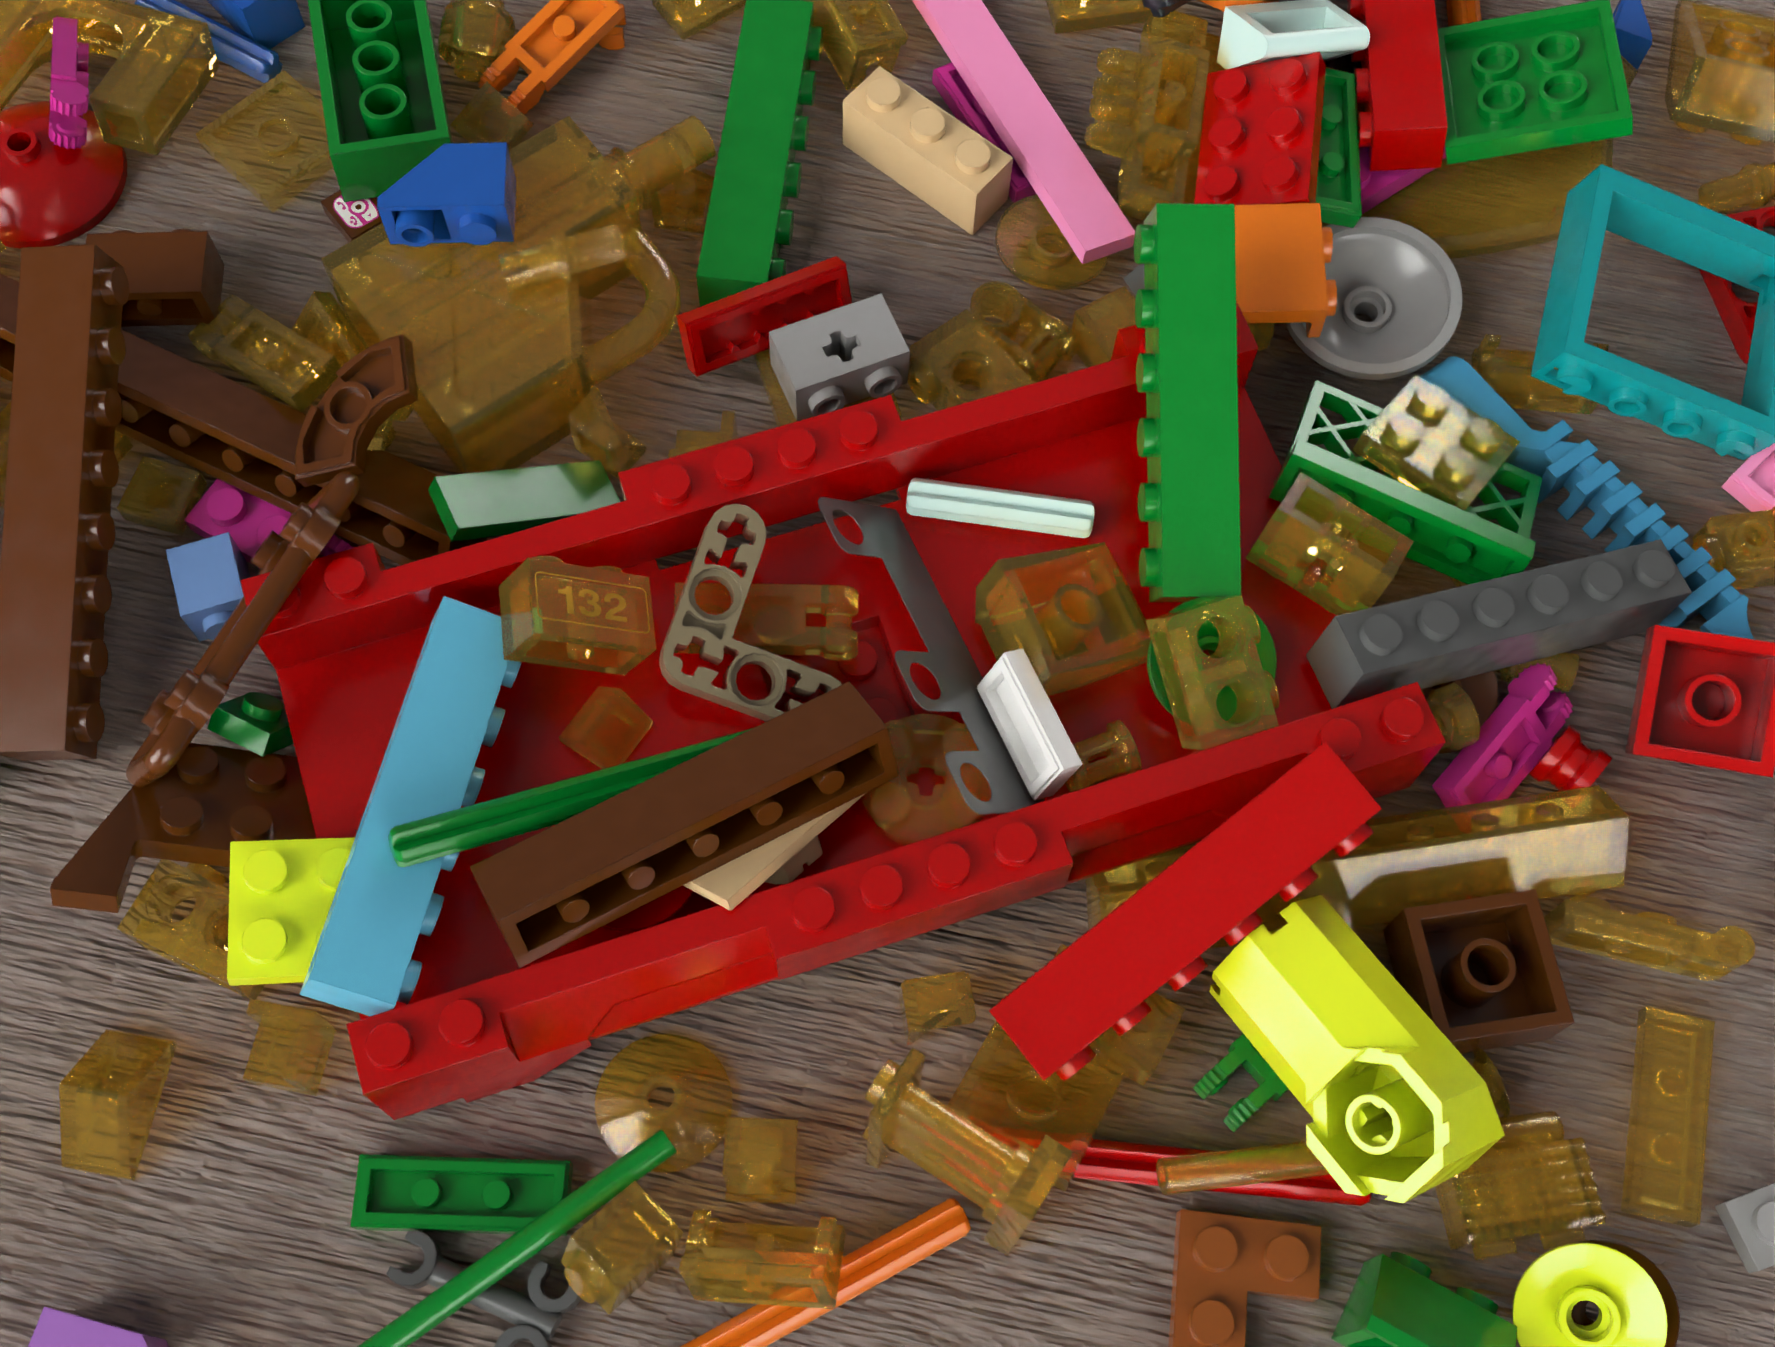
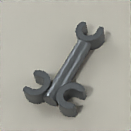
(534, 1317)

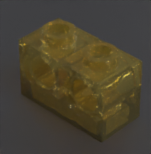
(1196, 679)
(198, 940)

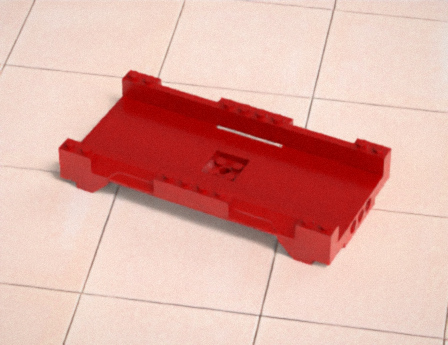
(485, 1024)

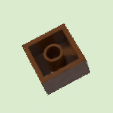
(1481, 969)

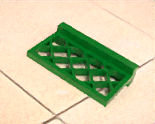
(1443, 535)

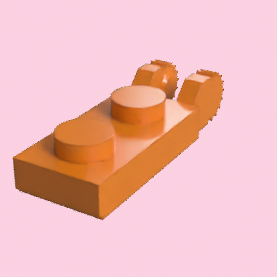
(551, 47)

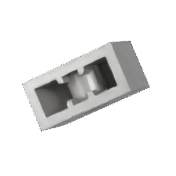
(839, 357)

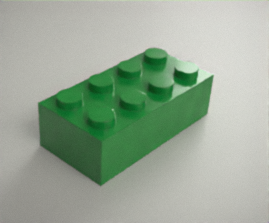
(378, 90)

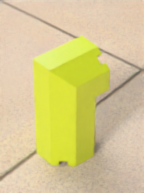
(1358, 1053)

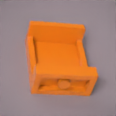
(1283, 265)

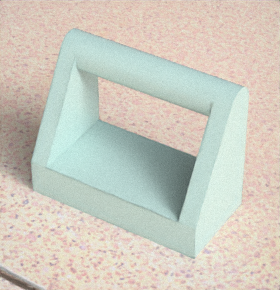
(1288, 30)

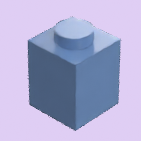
(207, 582)

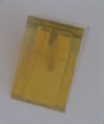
(112, 1103)

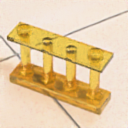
(958, 1152)

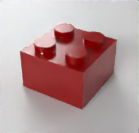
(1705, 701)

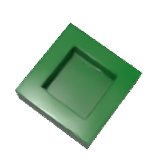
(253, 722)

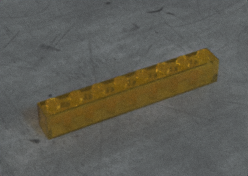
(1539, 842)

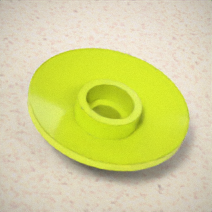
(1576, 1272)

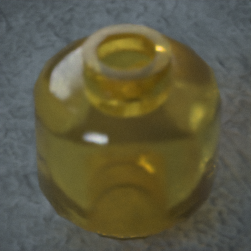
(474, 35)

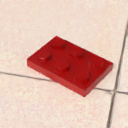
(1262, 133)

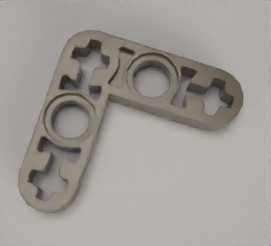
(715, 632)

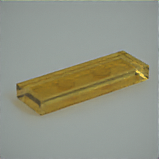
(1668, 1117)

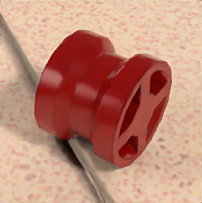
(1570, 762)

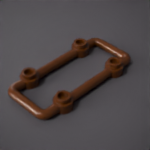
(185, 709)

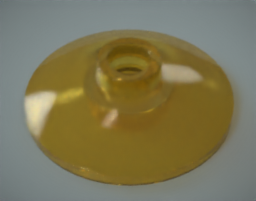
(1037, 249)
(700, 1105)

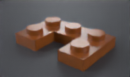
(1225, 1260)

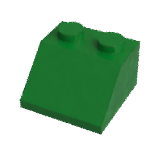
(1403, 1308)

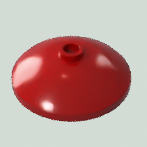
(53, 190)

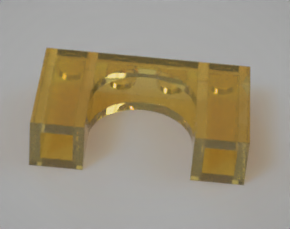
(150, 87)

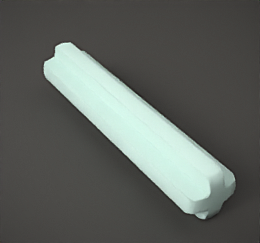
(1000, 508)

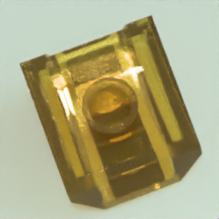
(1066, 613)

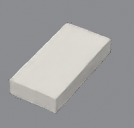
(1028, 724)

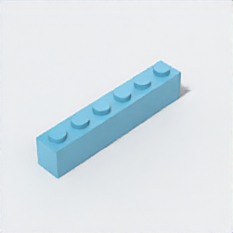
(425, 772)

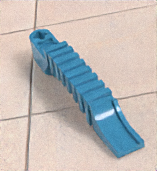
(1600, 490)

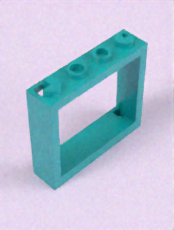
(1689, 234)

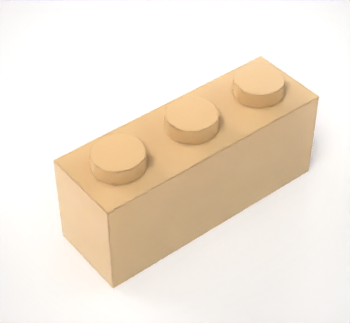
(926, 150)

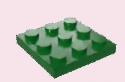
(1533, 82)

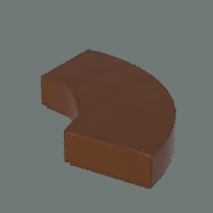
(353, 408)

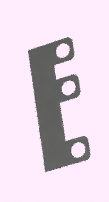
(947, 656)

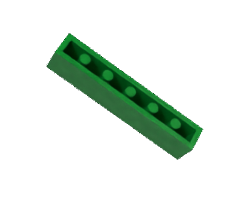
(759, 147)
(1189, 402)

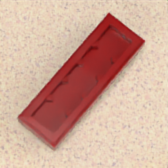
(742, 322)

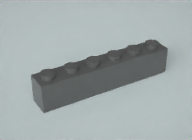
(1497, 623)

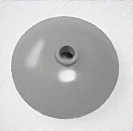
(1402, 285)

